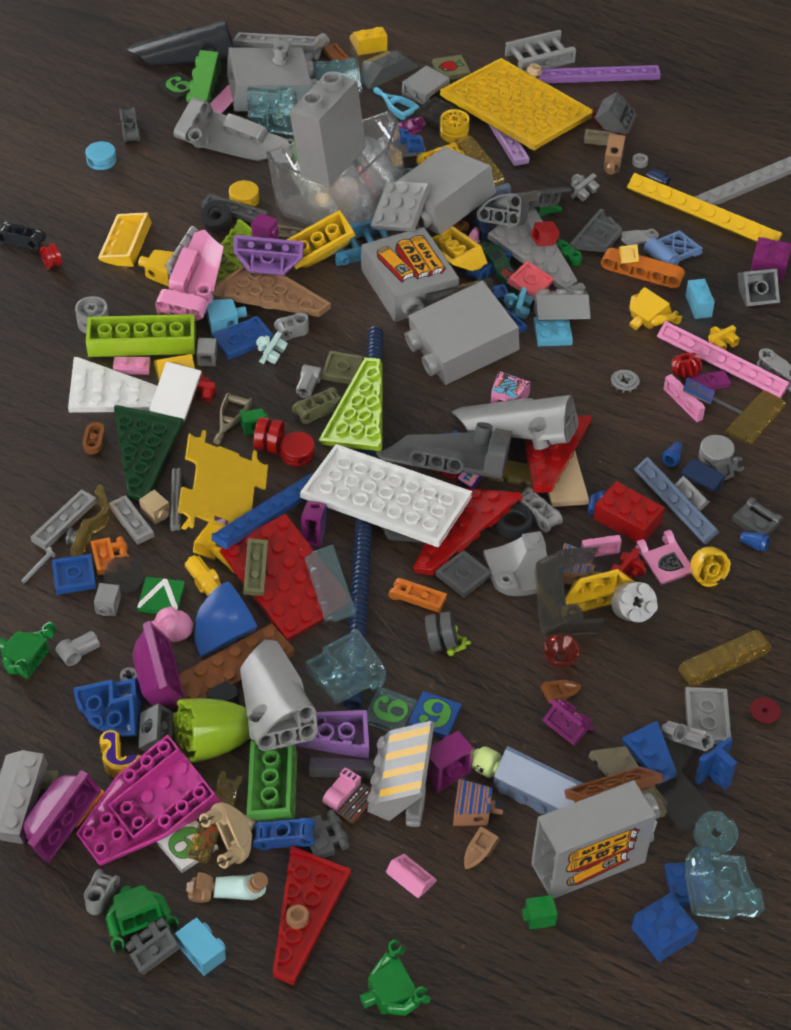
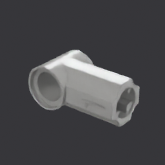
(309, 377)
(73, 650)

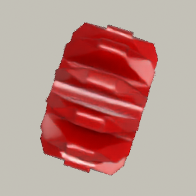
(686, 365)

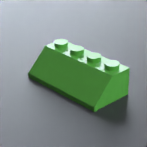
(272, 783)

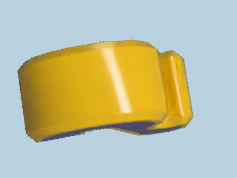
(111, 751)

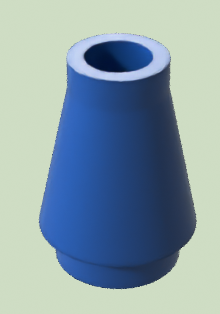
(672, 455)
(758, 541)

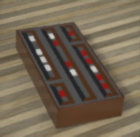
(355, 806)

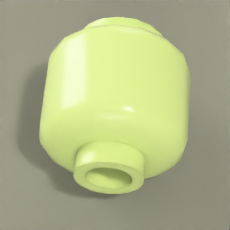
(486, 761)

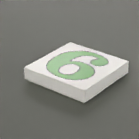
(177, 845)

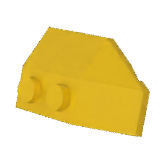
(595, 590)

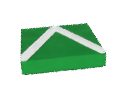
(159, 594)

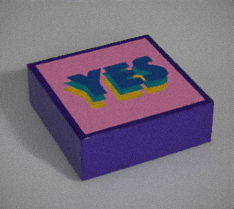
(469, 480)

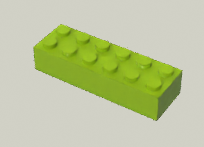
(141, 335)

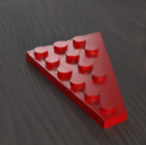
(549, 463)
(482, 510)

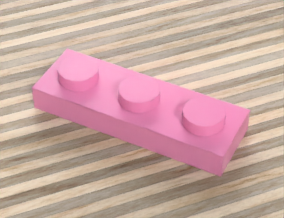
(686, 401)

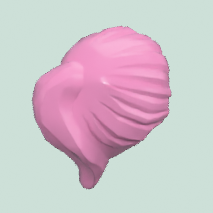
(174, 623)

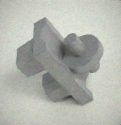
(581, 186)

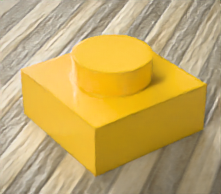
(629, 254)

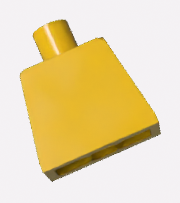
(155, 266)

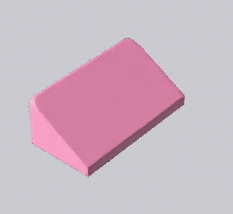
(410, 875)

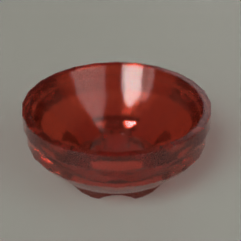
(561, 644)

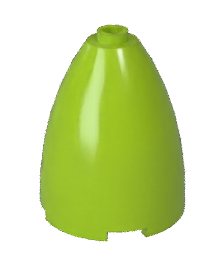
(209, 727)

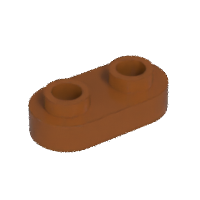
(93, 438)

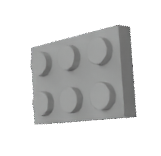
(708, 711)

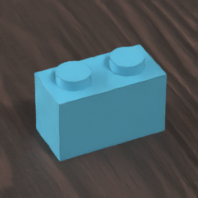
(699, 298)
(201, 946)

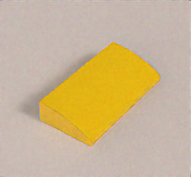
(125, 239)

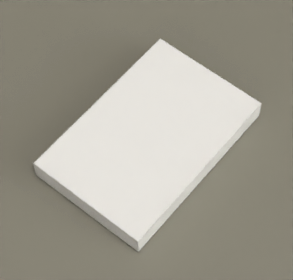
(175, 390)

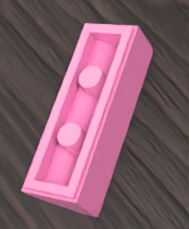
(222, 101)

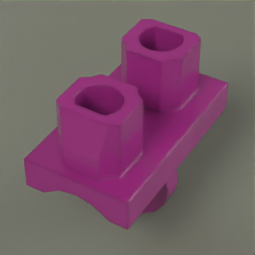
(413, 125)

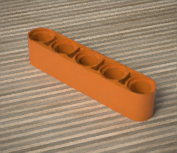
(646, 269)

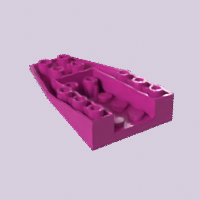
(146, 803)

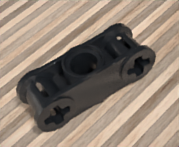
(21, 236)

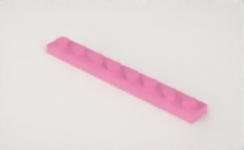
(723, 360)

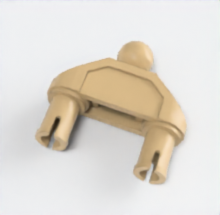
(234, 830)

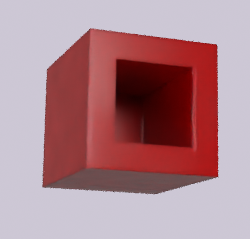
(545, 233)

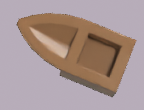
(480, 847)

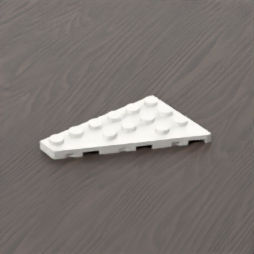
(101, 388)

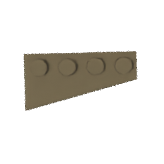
(619, 760)

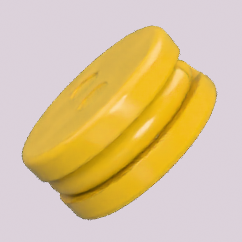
(244, 192)

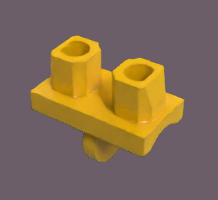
(721, 337)

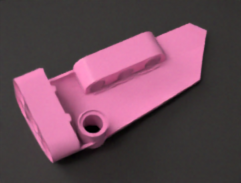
(192, 278)

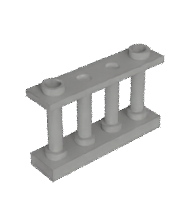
(547, 60)

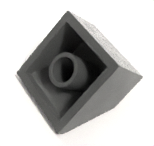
(759, 287)

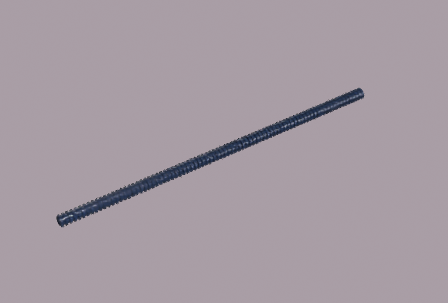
(363, 540)

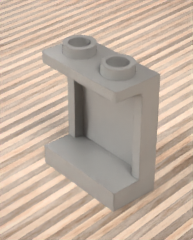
(424, 84)

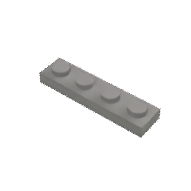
(63, 519)

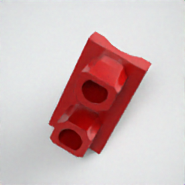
(206, 388)
(631, 564)

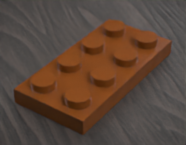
(642, 776)

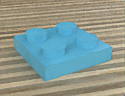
(552, 332)

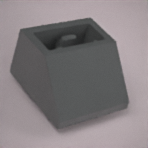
(616, 114)

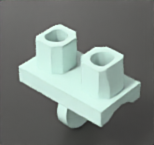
(265, 344)

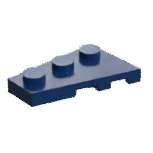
(650, 750)

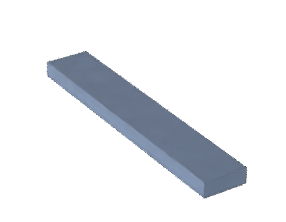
(676, 500)

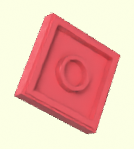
(530, 278)

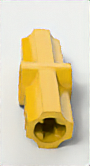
(204, 578)

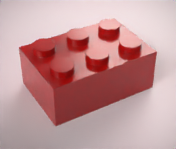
(628, 512)

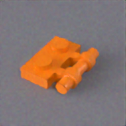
(104, 549)

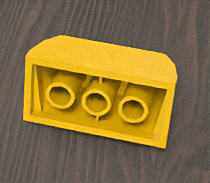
(323, 239)

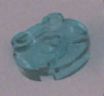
(722, 824)

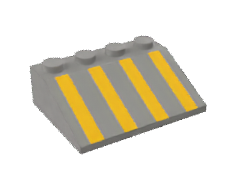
(400, 769)

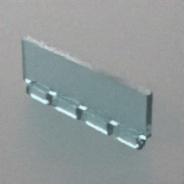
(330, 584)

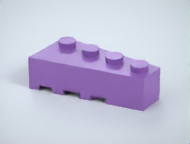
(341, 733)

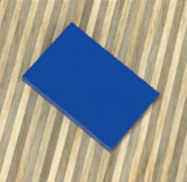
(241, 337)

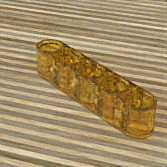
(473, 150)
(724, 658)

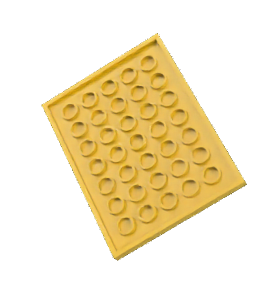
(517, 103)

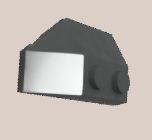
(385, 68)

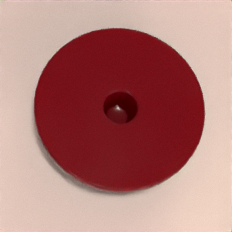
(765, 710)

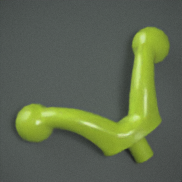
(464, 643)

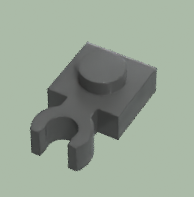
(728, 466)

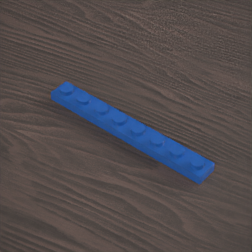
(260, 515)

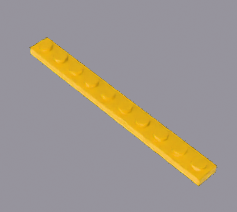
(701, 209)

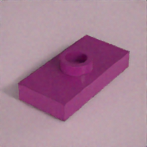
(713, 380)

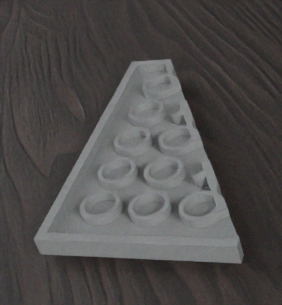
(523, 248)

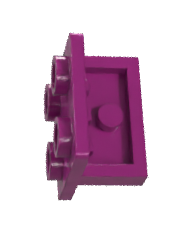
(567, 721)

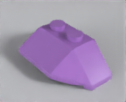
(267, 254)

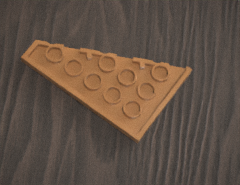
(270, 292)

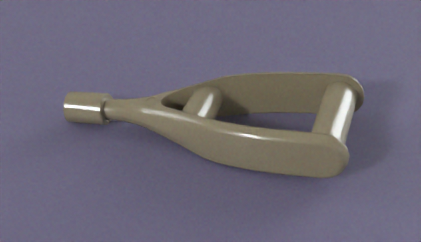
(230, 422)

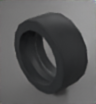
(513, 532)

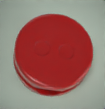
(297, 449)

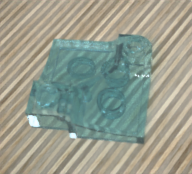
(272, 108)
(347, 667)
(720, 885)

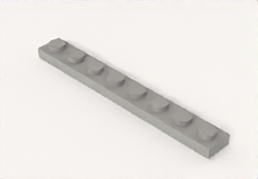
(747, 183)

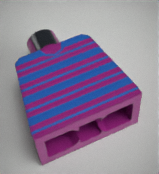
(314, 514)

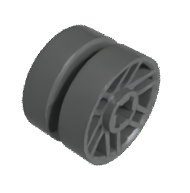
(441, 631)

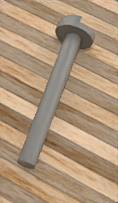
(50, 553)

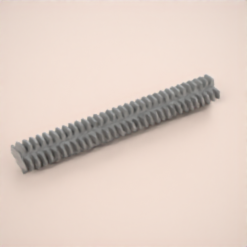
(175, 496)

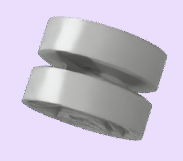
(89, 307)

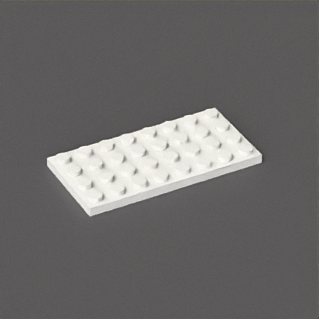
(387, 495)

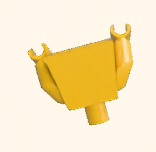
(651, 310)

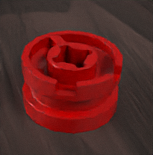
(50, 256)

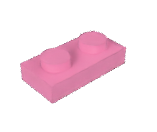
(132, 365)
(604, 545)

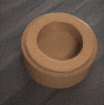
(297, 916)

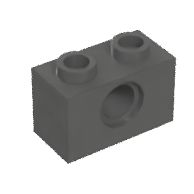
(154, 726)

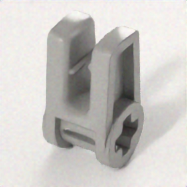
(415, 812)

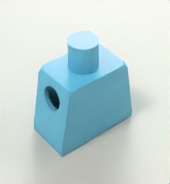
(223, 314)

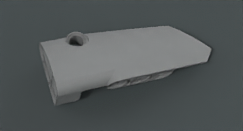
(224, 133)
(540, 420)
(276, 699)

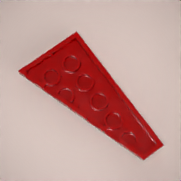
(317, 886)

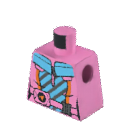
(509, 388)

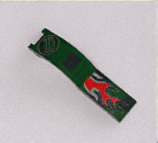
(500, 263)

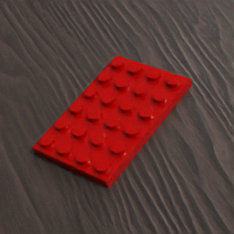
(288, 588)

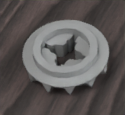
(627, 376)

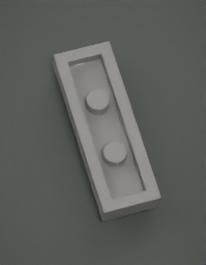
(131, 519)

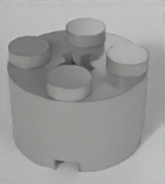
(624, 597)

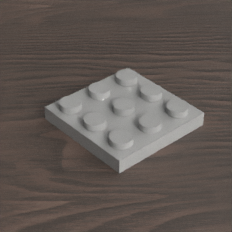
(400, 206)

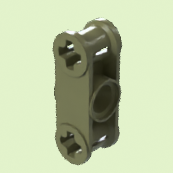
(317, 405)

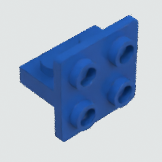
(717, 765)

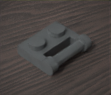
(753, 522)

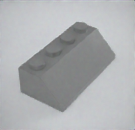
(19, 791)

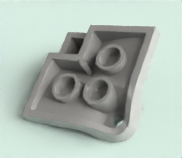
(514, 564)

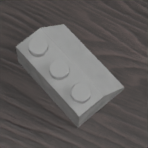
(561, 304)

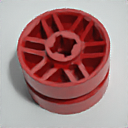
(268, 435)

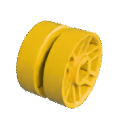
(454, 125)

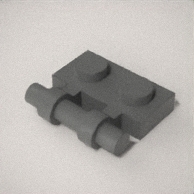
(324, 844)
(156, 949)

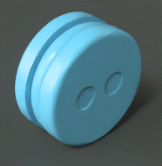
(101, 155)

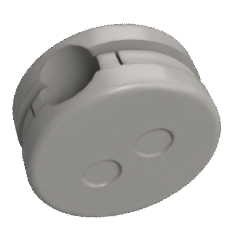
(715, 448)

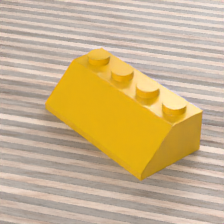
(460, 249)

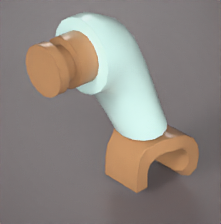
(231, 887)

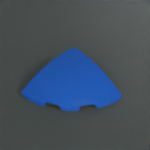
(222, 620)
(111, 705)

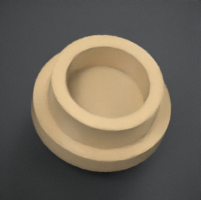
(534, 70)

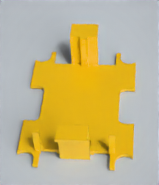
(220, 489)

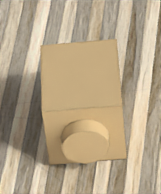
(154, 507)

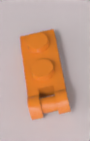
(417, 595)

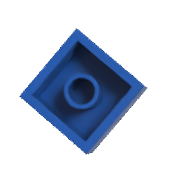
(664, 927)

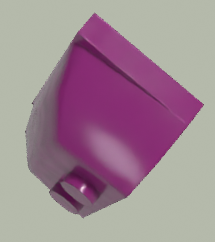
(157, 668)
(59, 813)

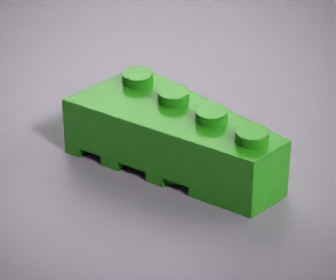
(204, 76)

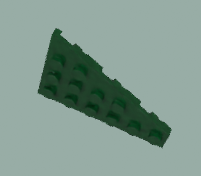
(145, 446)

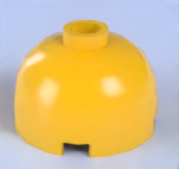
(709, 566)

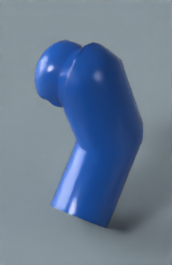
(593, 499)

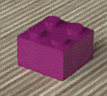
(771, 255)
(449, 761)

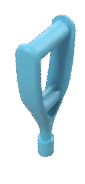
(392, 99)

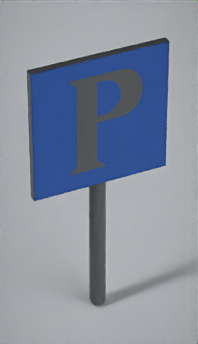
(704, 393)

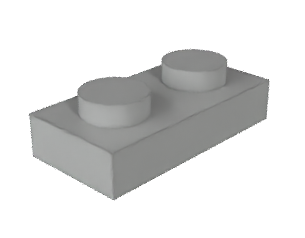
(692, 493)

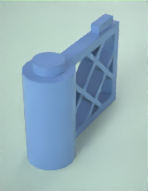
(667, 253)

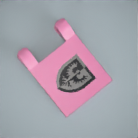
(665, 561)

